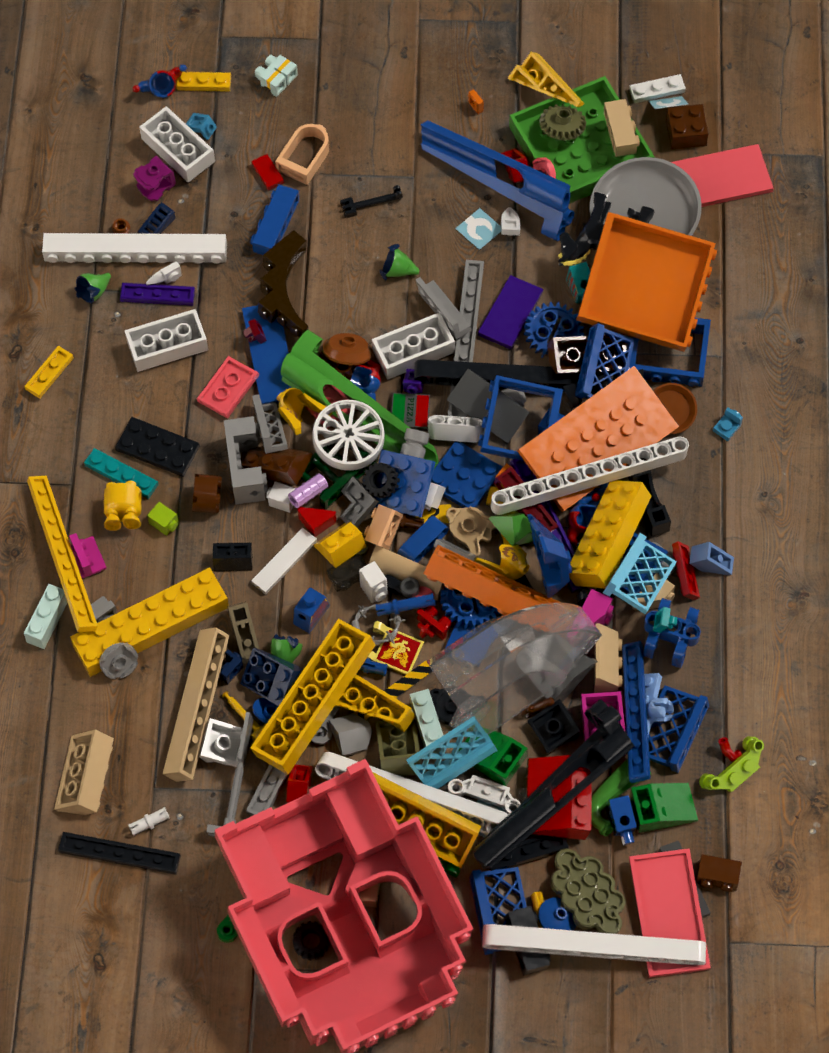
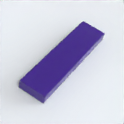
(157, 294)

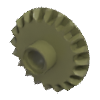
(562, 122)

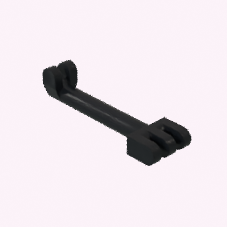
(349, 207)

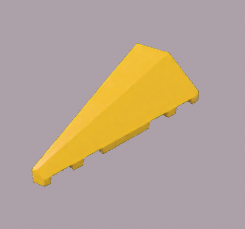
(541, 77)

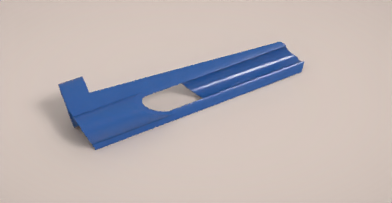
(540, 191)

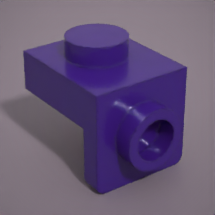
(410, 385)

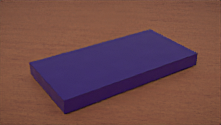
(510, 312)

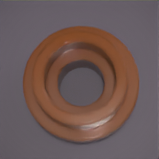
(121, 223)

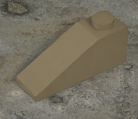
(243, 629)

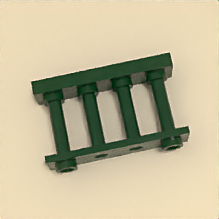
(330, 495)

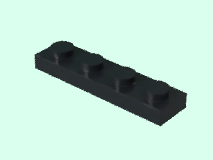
(532, 850)

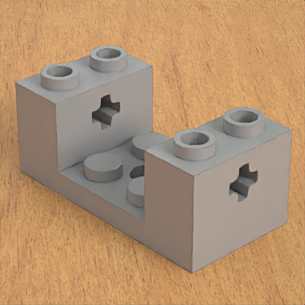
(248, 483)

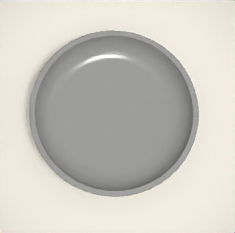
(654, 185)

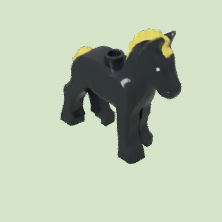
(575, 251)

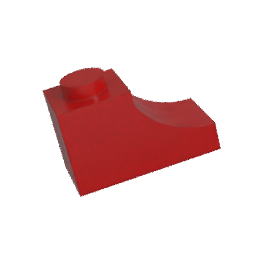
(514, 174)

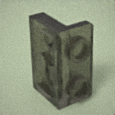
(346, 574)

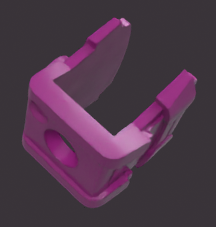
(154, 179)

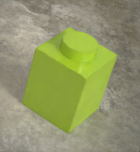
(163, 518)

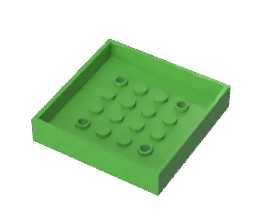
(583, 157)

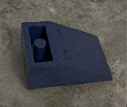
(269, 676)

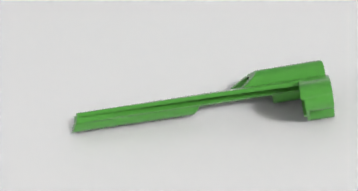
(310, 373)

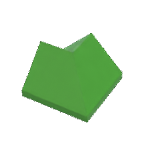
(513, 527)

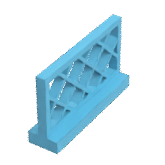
(628, 563)
(455, 762)

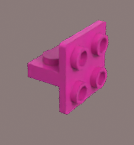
(87, 555)

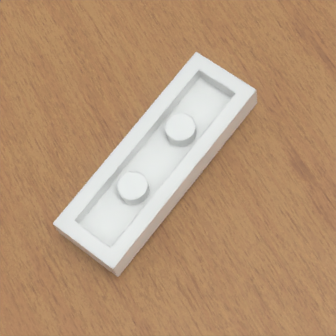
(657, 88)

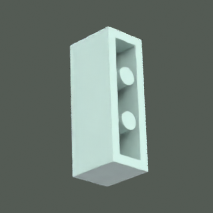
(46, 616)
(426, 717)

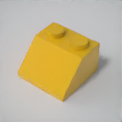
(341, 544)

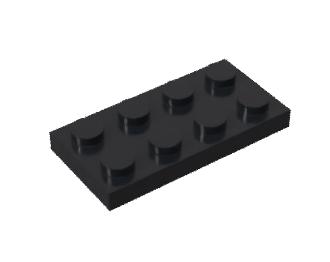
(157, 446)

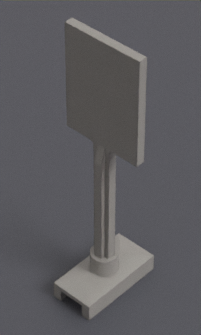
(242, 754)

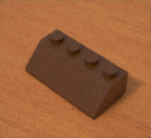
(568, 352)

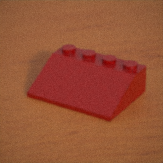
(575, 817)

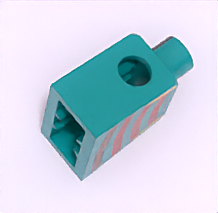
(577, 280)

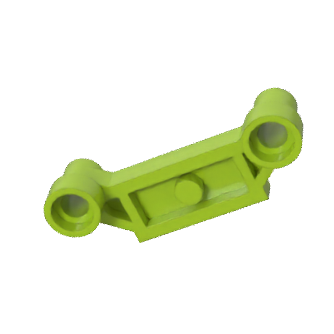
(739, 770)

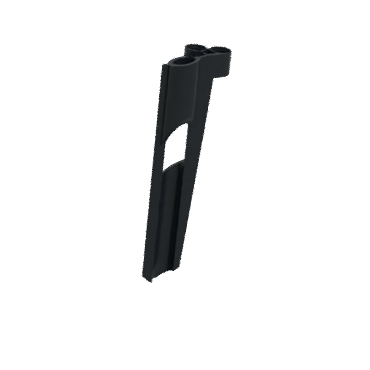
(596, 754)

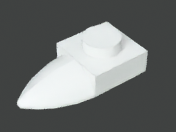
(510, 223)
(167, 274)

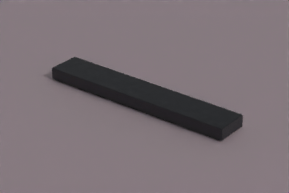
(119, 853)

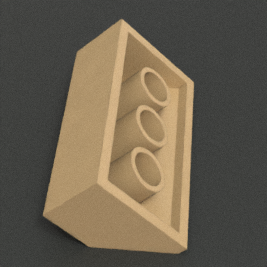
(84, 773)

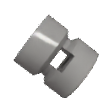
(415, 443)

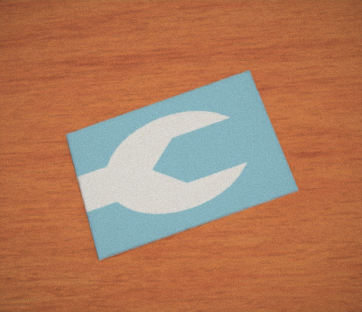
(668, 102)
(479, 228)

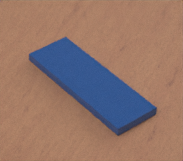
(267, 356)

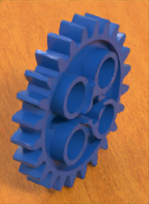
(537, 324)
(455, 604)

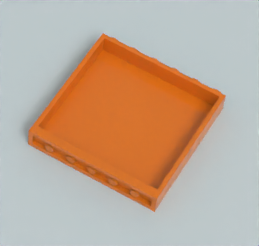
(647, 282)

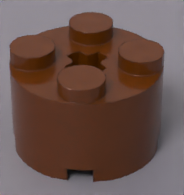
(206, 493)

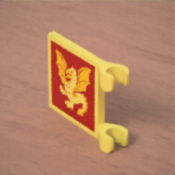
(397, 656)

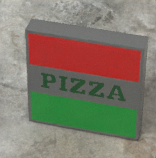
(412, 409)

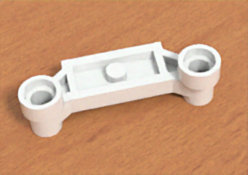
(485, 791)

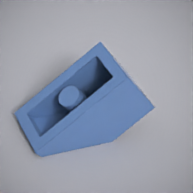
(711, 559)

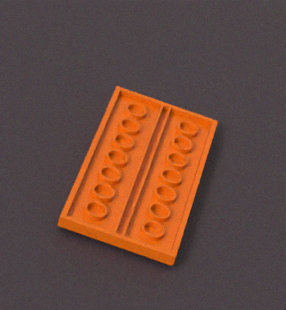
(607, 424)

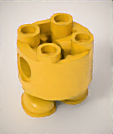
(123, 505)

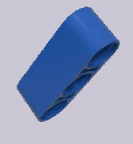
(423, 539)

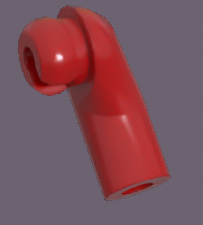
(727, 751)

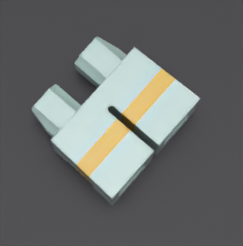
(277, 75)

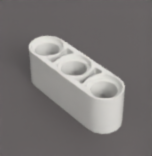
(454, 428)

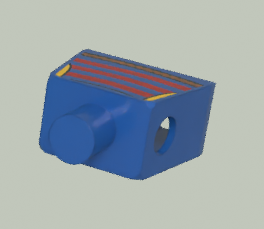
(312, 607)

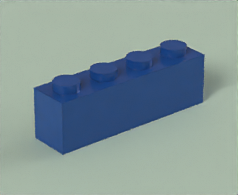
(276, 219)

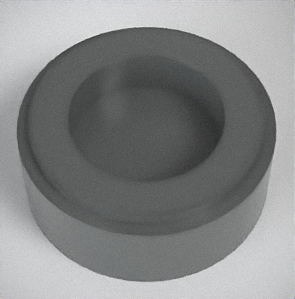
(410, 587)

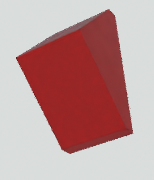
(316, 519)

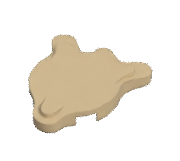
(470, 527)

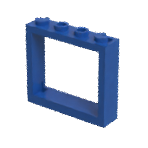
(690, 378)
(500, 381)

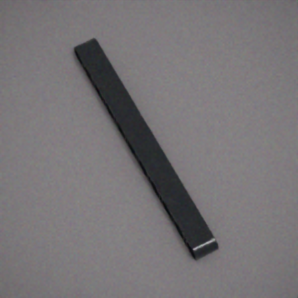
(450, 372)

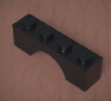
(655, 513)

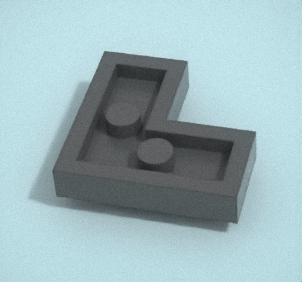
(361, 501)

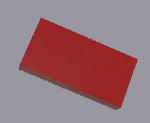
(267, 172)

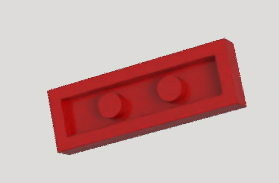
(685, 571)

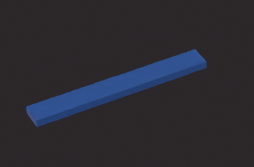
(636, 711)

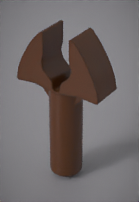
(534, 709)

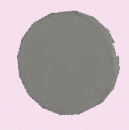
(118, 660)

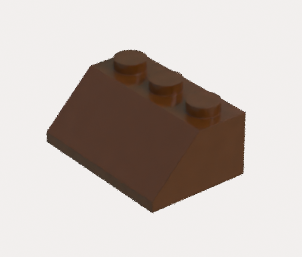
(280, 466)

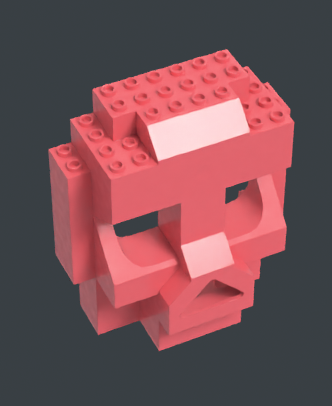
(375, 981)

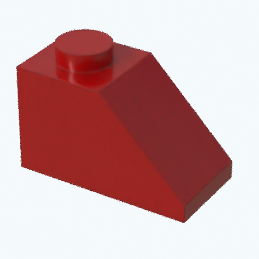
(299, 782)

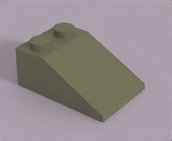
(396, 747)

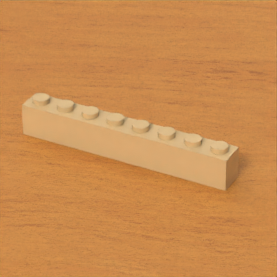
(196, 705)

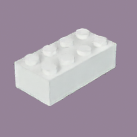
(177, 144)
(166, 340)
(417, 341)

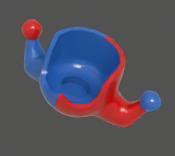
(161, 83)
(367, 378)
(580, 517)

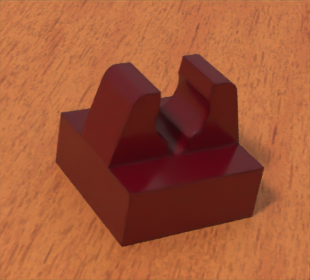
(255, 332)

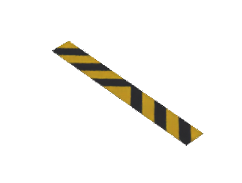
(405, 683)

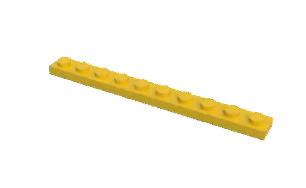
(62, 554)

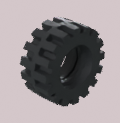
(370, 480)
(310, 953)

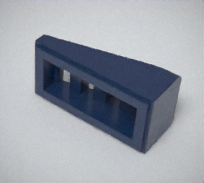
(167, 219)

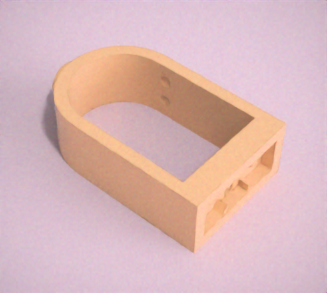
(294, 170)

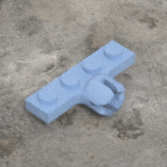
(655, 706)

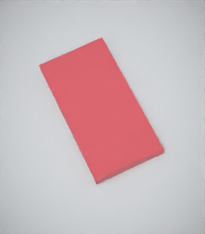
(728, 174)
(668, 903)

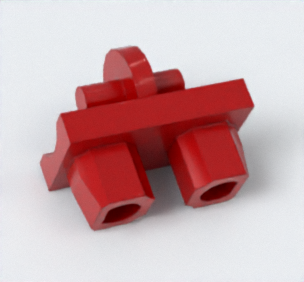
(430, 626)

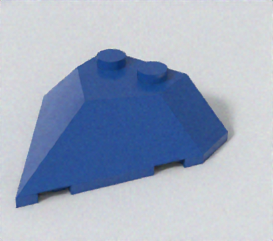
(551, 557)

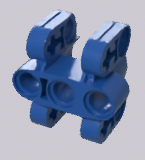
(680, 636)

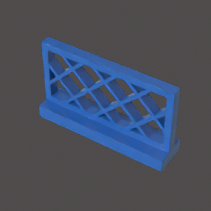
(591, 358)
(688, 732)
(481, 897)

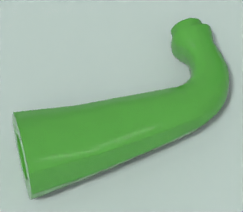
(612, 788)

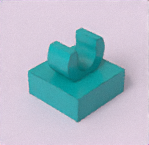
(664, 620)

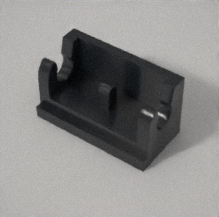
(232, 556)

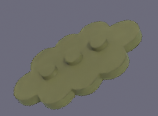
(587, 892)

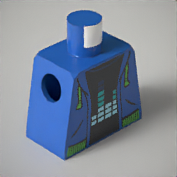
(621, 810)

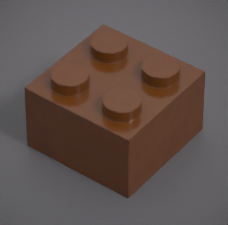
(687, 126)

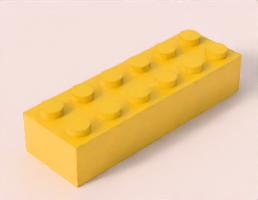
(609, 533)
(447, 831)

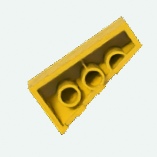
(372, 701)

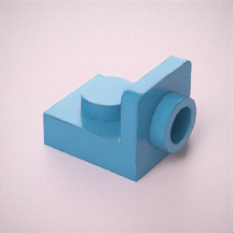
(202, 124)
(728, 424)

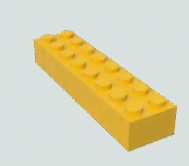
(153, 618)
(313, 696)

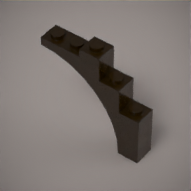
(278, 264)

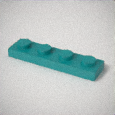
(120, 472)

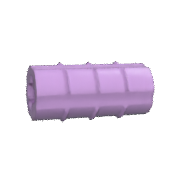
(308, 490)

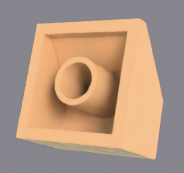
(383, 526)

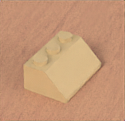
(608, 665)

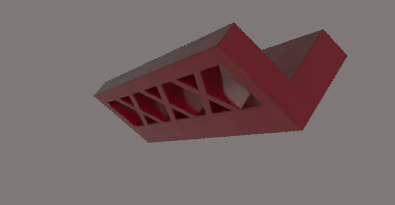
(511, 478)

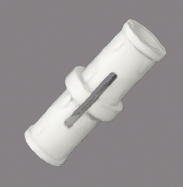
(149, 821)

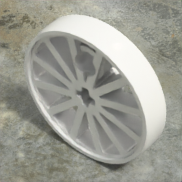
(342, 431)

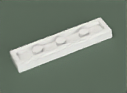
(284, 561)

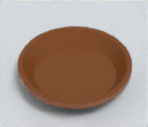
(347, 349)
(679, 403)

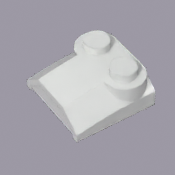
(221, 743)

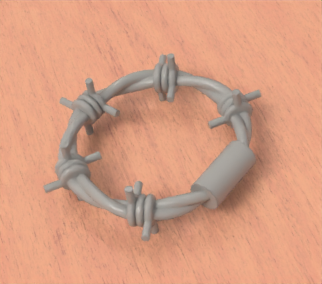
(391, 636)

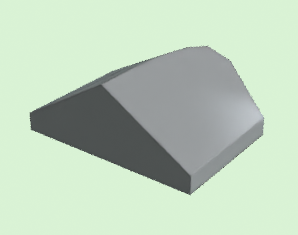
(351, 734)

